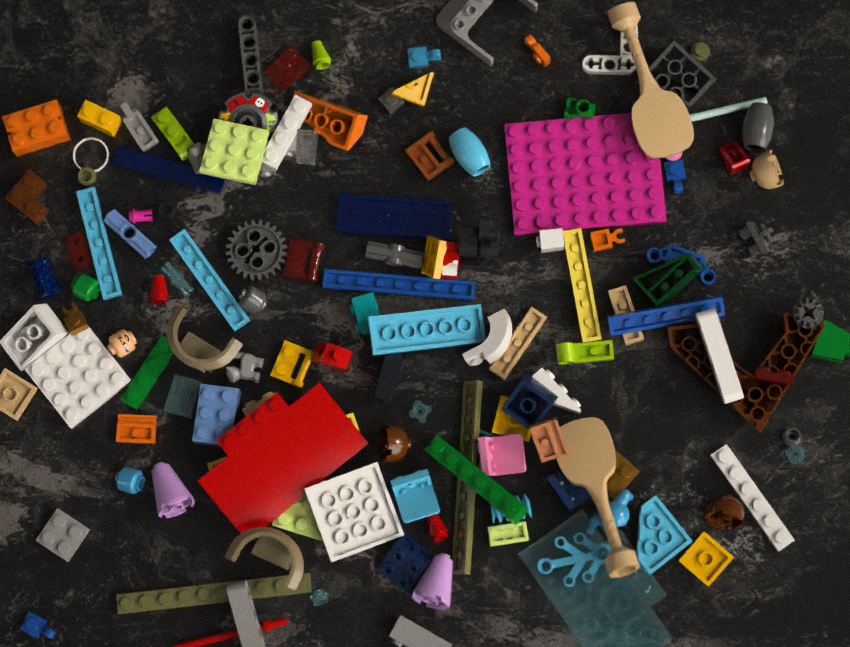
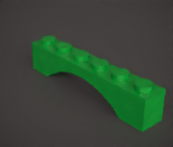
(476, 479)

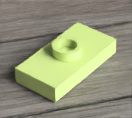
(508, 534)

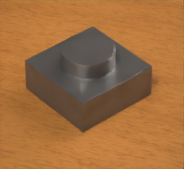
(390, 101)

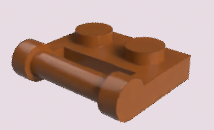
(425, 160)

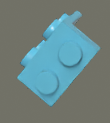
(415, 496)

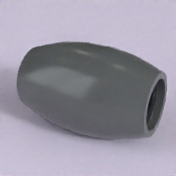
(757, 127)

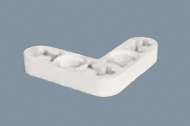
(624, 57)

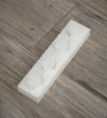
(286, 132)

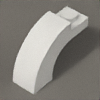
(496, 342)

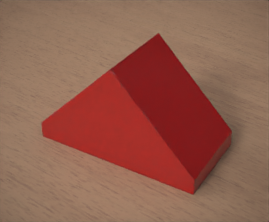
(734, 157)

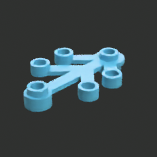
(579, 558)

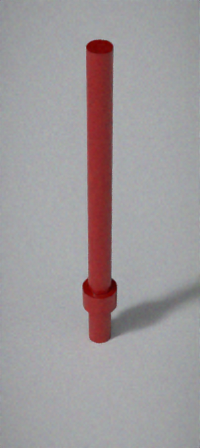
(267, 625)

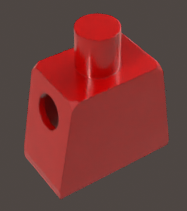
(332, 356)

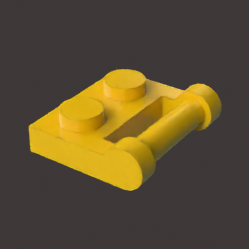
(287, 361)

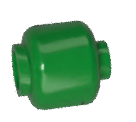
(85, 287)

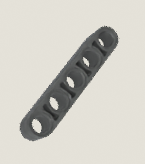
(250, 53)

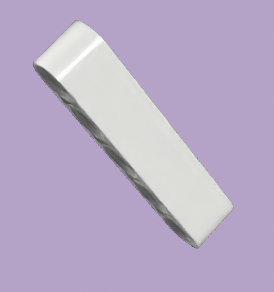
(719, 355)

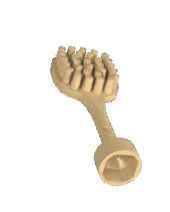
(658, 115)
(590, 465)

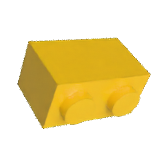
(99, 118)

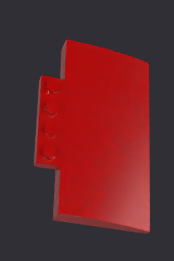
(279, 455)

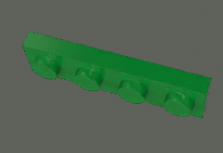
(148, 374)

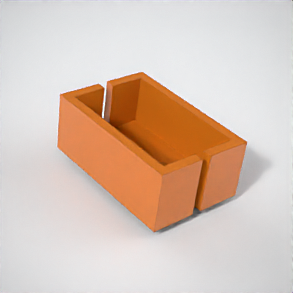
(36, 128)

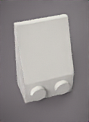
(33, 335)

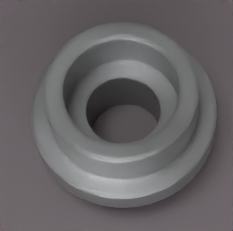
(792, 432)

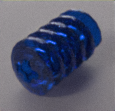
(44, 278)

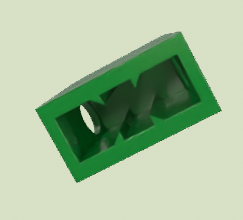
(831, 344)

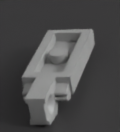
(138, 127)

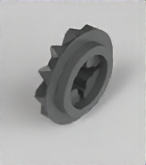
(808, 322)

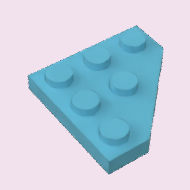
(658, 536)

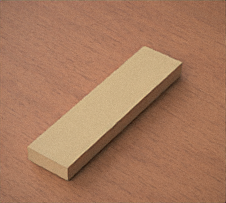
(519, 342)

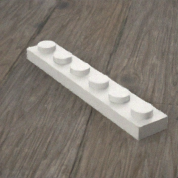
(752, 497)

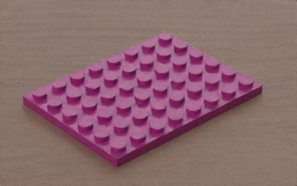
(581, 175)

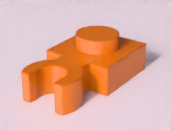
(539, 53)
(603, 239)

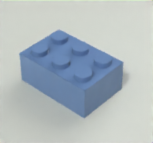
(215, 413)

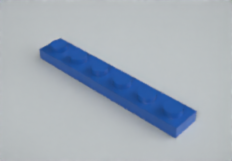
(662, 315)

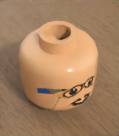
(121, 343)

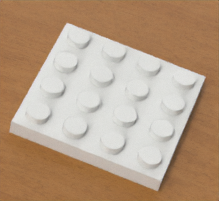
(78, 376)
(353, 512)

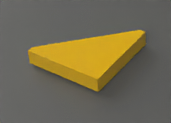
(416, 90)

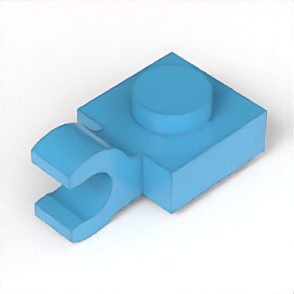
(419, 56)

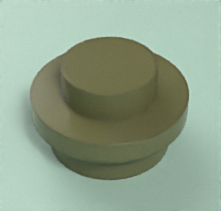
(700, 51)
(86, 176)

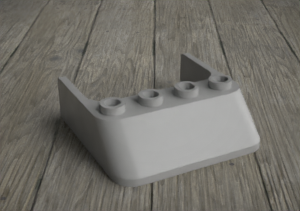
(461, 15)

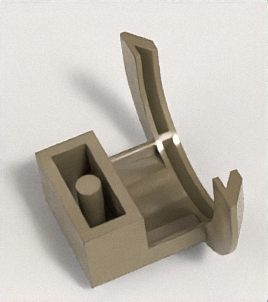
(196, 351)
(273, 547)

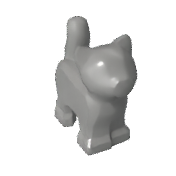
(246, 369)

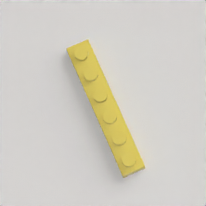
(581, 285)

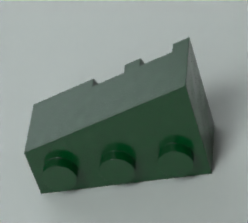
(668, 279)

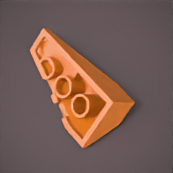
(335, 123)

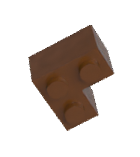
(25, 195)

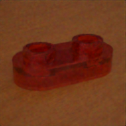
(79, 250)

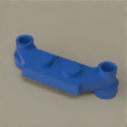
(673, 251)

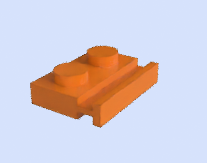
(136, 429)

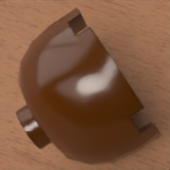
(393, 443)
(724, 512)

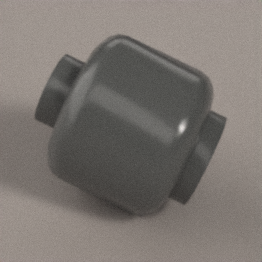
(252, 299)

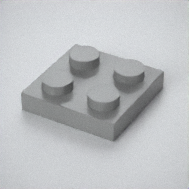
(62, 535)

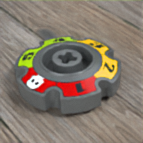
(253, 107)

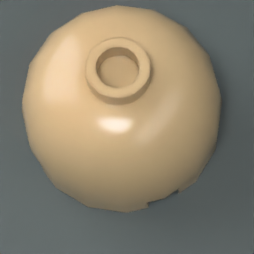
(766, 171)

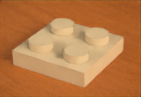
(14, 394)

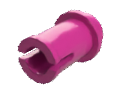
(138, 216)

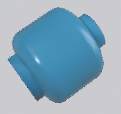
(130, 480)

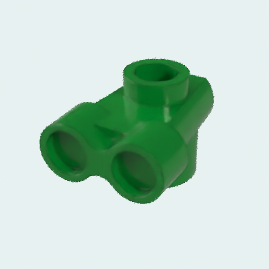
(575, 109)

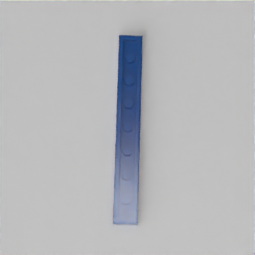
(399, 284)

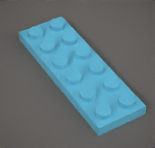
(426, 329)

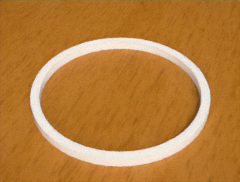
(86, 139)

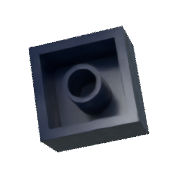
(529, 402)

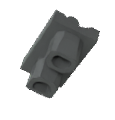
(752, 230)

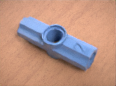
(137, 241)

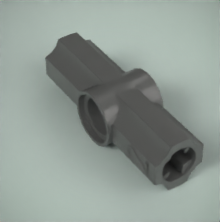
(394, 255)

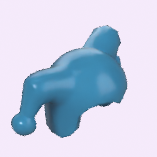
(618, 509)

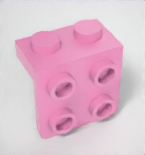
(501, 455)

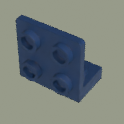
(568, 494)
(405, 562)

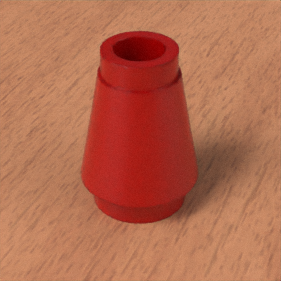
(158, 290)
(436, 528)

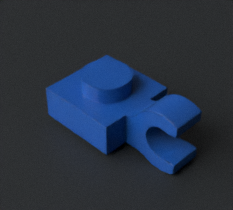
(675, 173)
(35, 626)

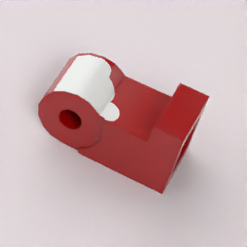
(451, 261)

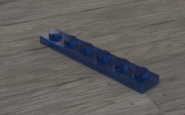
(167, 170)

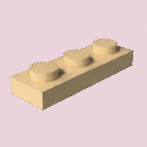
(622, 303)

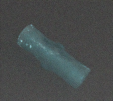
(177, 279)

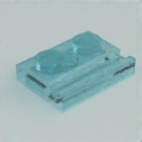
(182, 396)

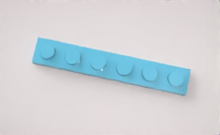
(99, 243)
(209, 280)

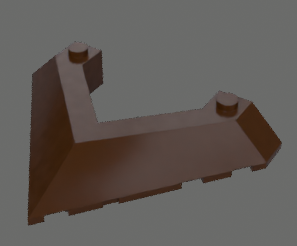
(759, 395)

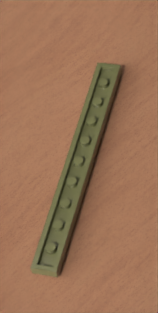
(465, 495)
(206, 594)

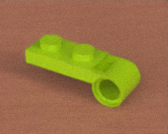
(173, 132)
(584, 352)

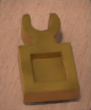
(75, 320)

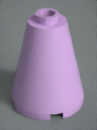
(169, 491)
(436, 583)

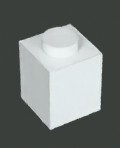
(550, 240)

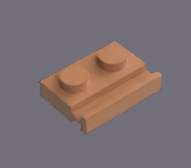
(548, 439)

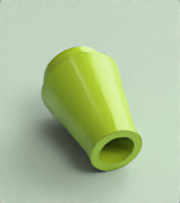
(321, 59)

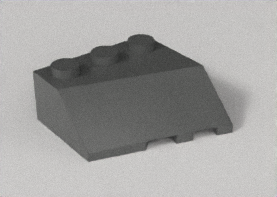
(681, 73)

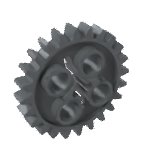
(270, 260)

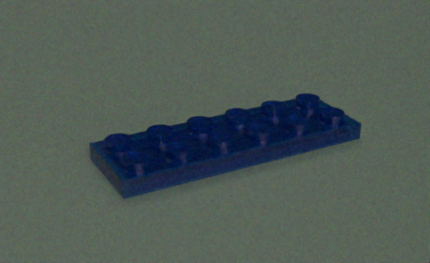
(394, 216)

